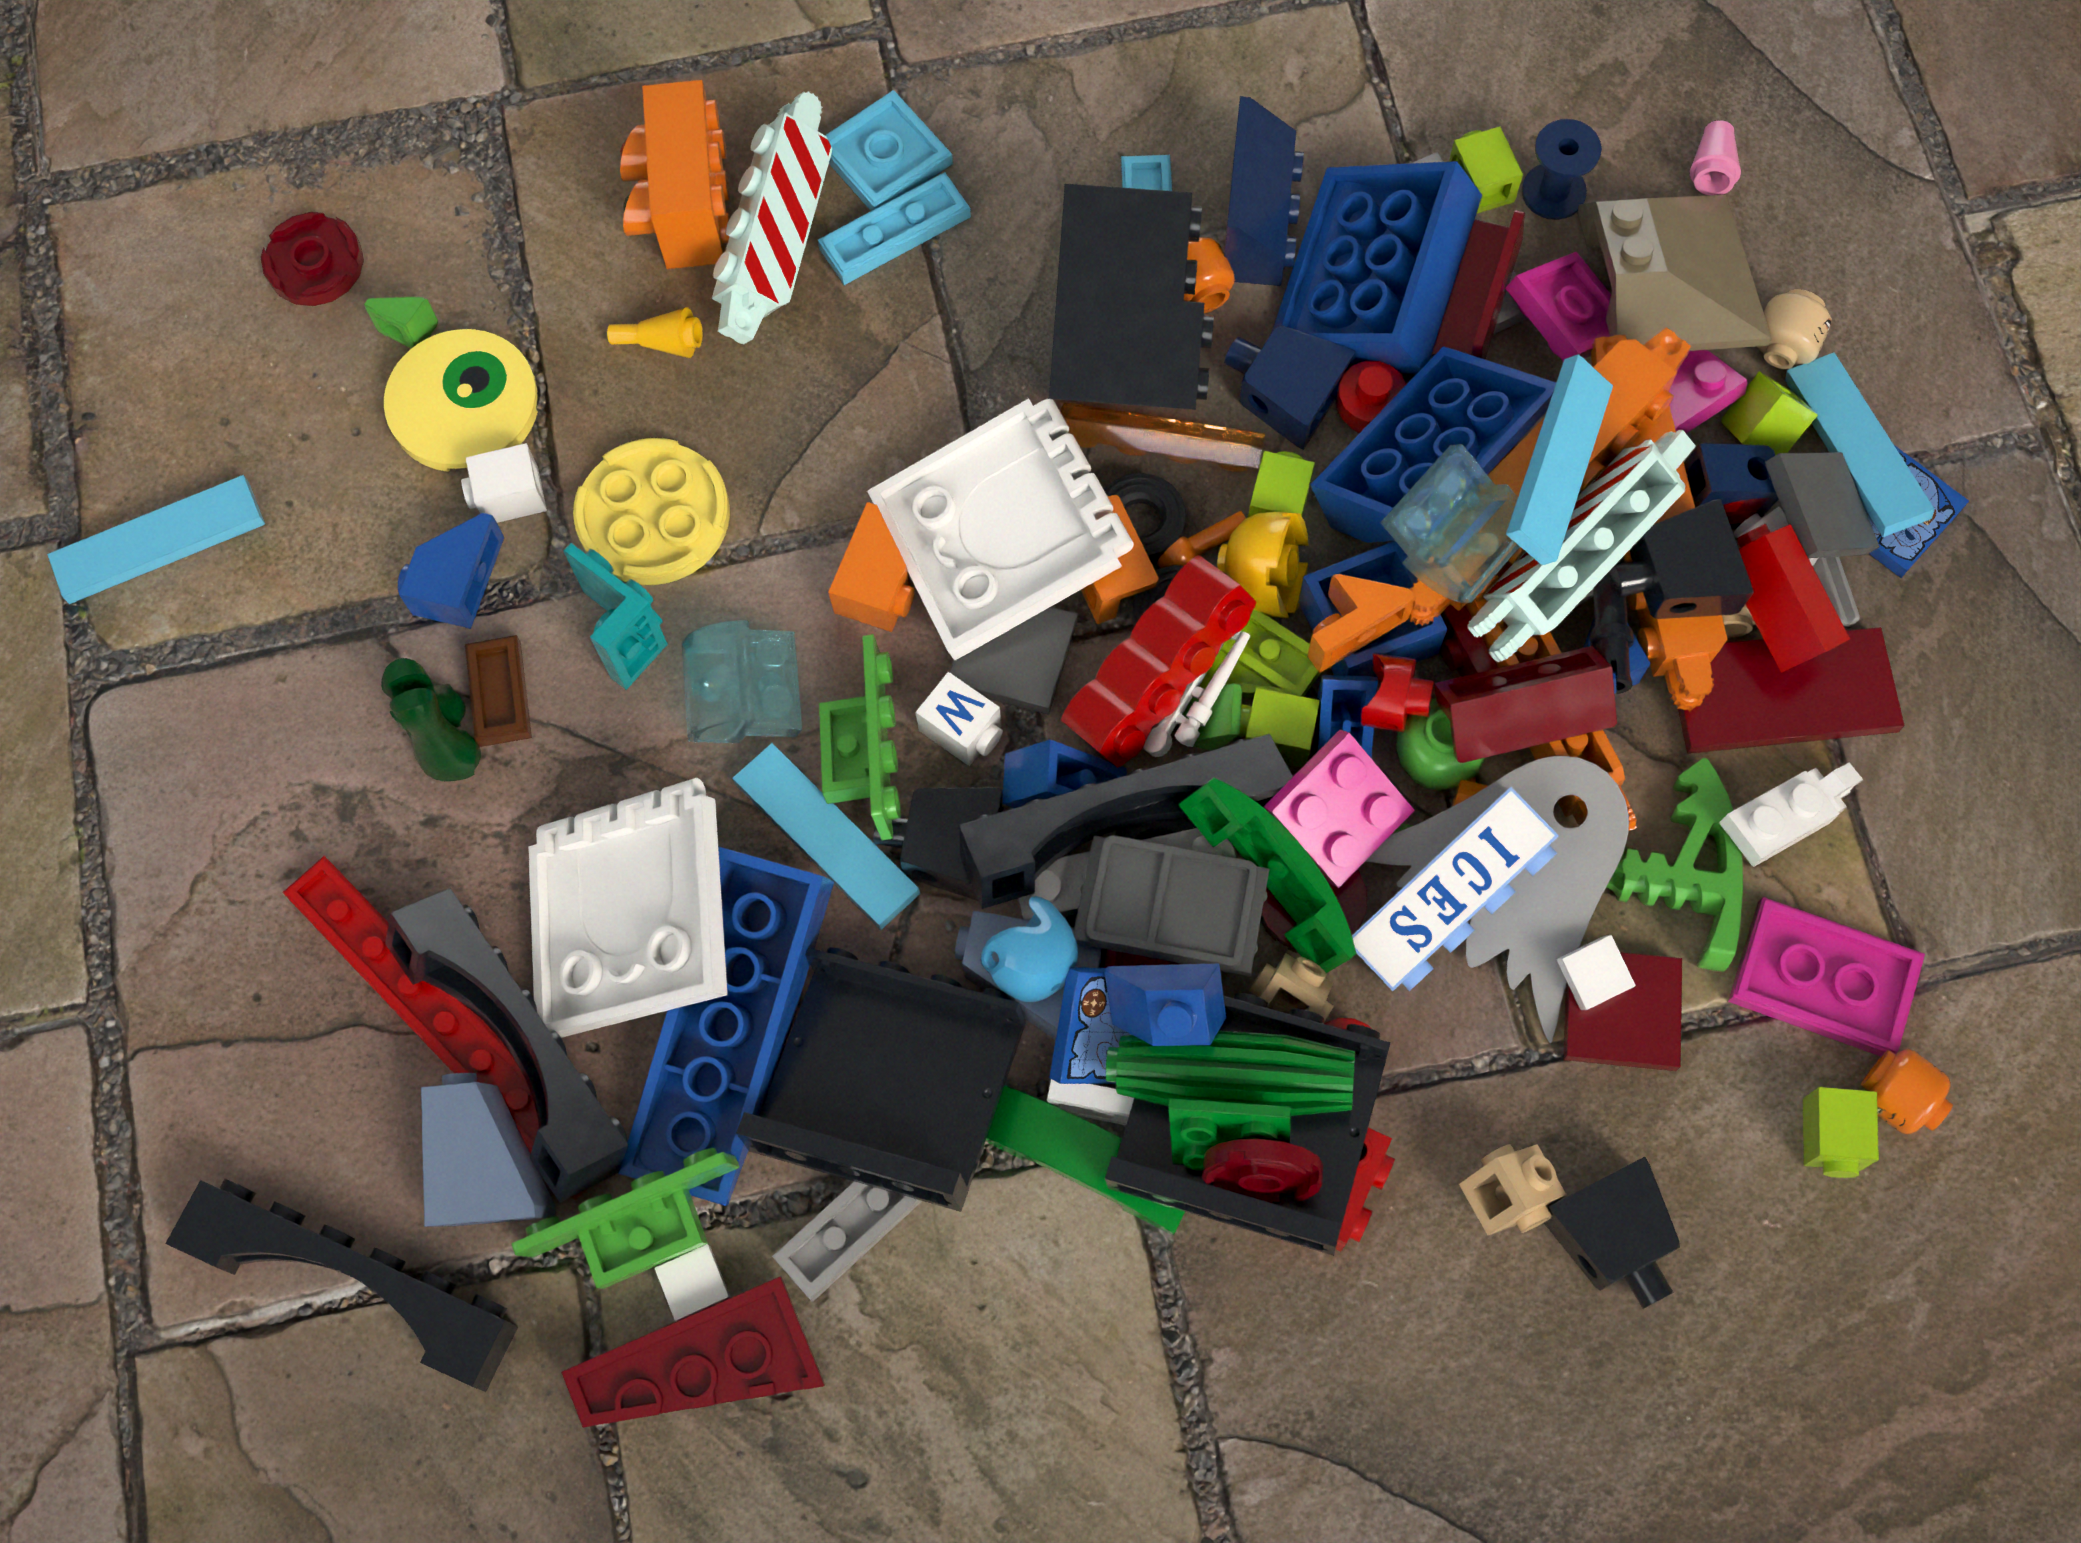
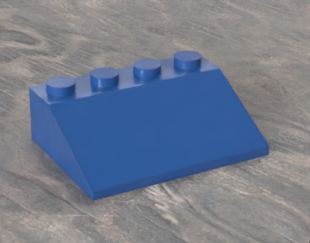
(1381, 259)
(1443, 405)

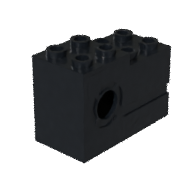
(1122, 302)

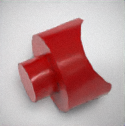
(1366, 391)
(1397, 695)

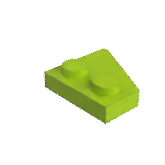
(1270, 661)

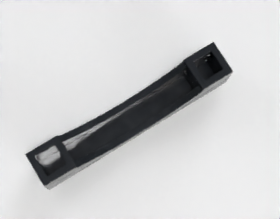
(1015, 846)
(443, 946)
(231, 1231)

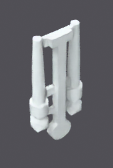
(1159, 739)

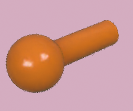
(1187, 548)

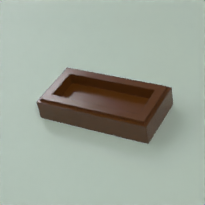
(498, 691)

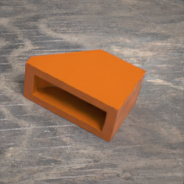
(872, 576)

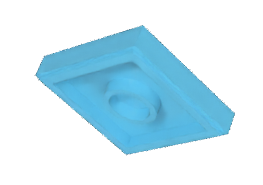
(886, 151)

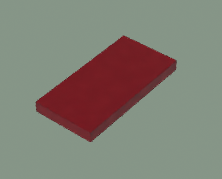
(1823, 699)

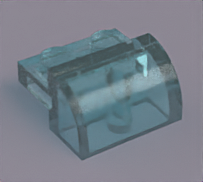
(1454, 526)
(740, 683)

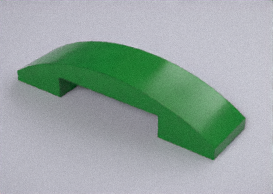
(1293, 876)
(1069, 1148)

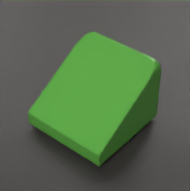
(402, 318)
(1223, 722)

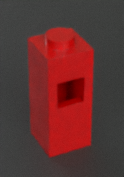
(1788, 598)

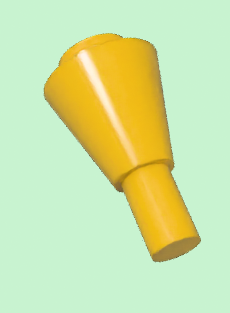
(670, 333)

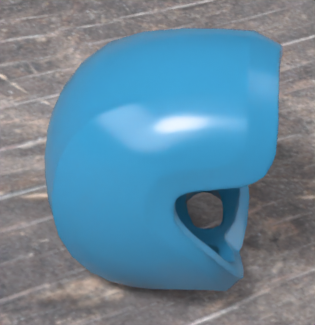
(1033, 957)

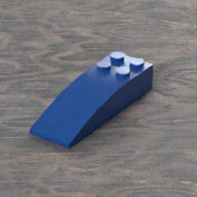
(724, 1051)

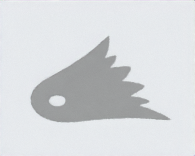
(1554, 905)

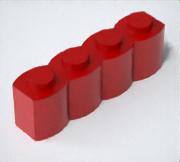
(1164, 654)

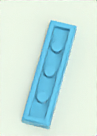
(1850, 427)
(1559, 460)
(155, 539)
(826, 836)

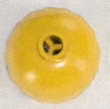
(1266, 560)

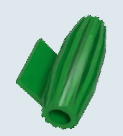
(1233, 1087)

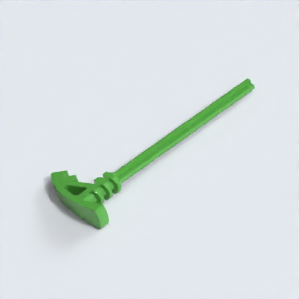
(1707, 890)

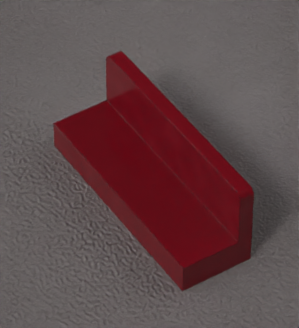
(1480, 287)
(1528, 703)

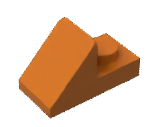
(1367, 613)

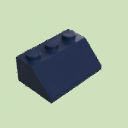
(1262, 196)

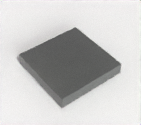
(1822, 504)
(1023, 662)

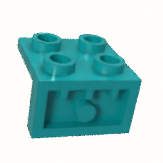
(629, 630)

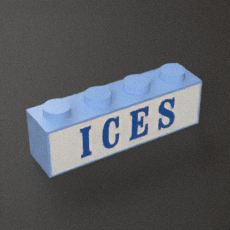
(1452, 889)

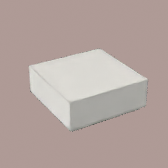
(1596, 972)
(692, 1282)

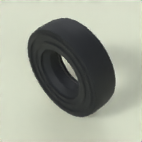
(1163, 498)

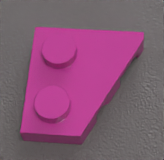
(1703, 389)

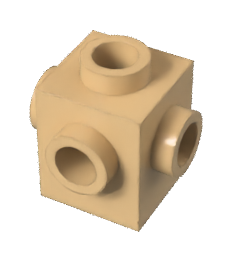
(1298, 977)
(1513, 1189)

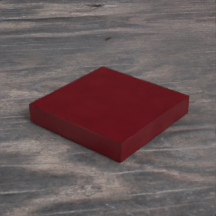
(1635, 1026)

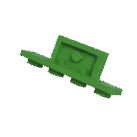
(856, 743)
(636, 1228)

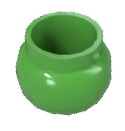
(1428, 752)

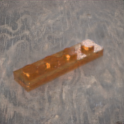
(1181, 440)

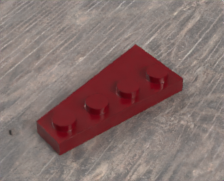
(714, 1357)

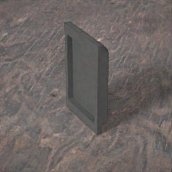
(1171, 904)

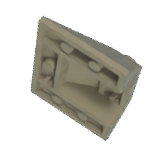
(1676, 269)

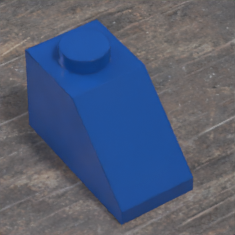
(452, 572)
(1050, 771)
(1167, 1002)

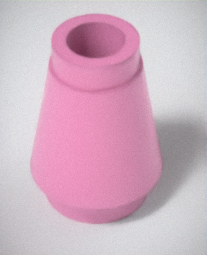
(1716, 160)

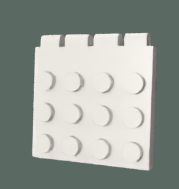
(1001, 525)
(627, 910)

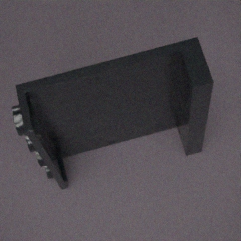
(888, 1078)
(1145, 1152)

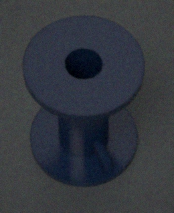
(1565, 154)

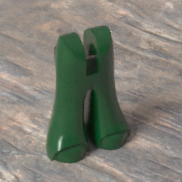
(431, 721)

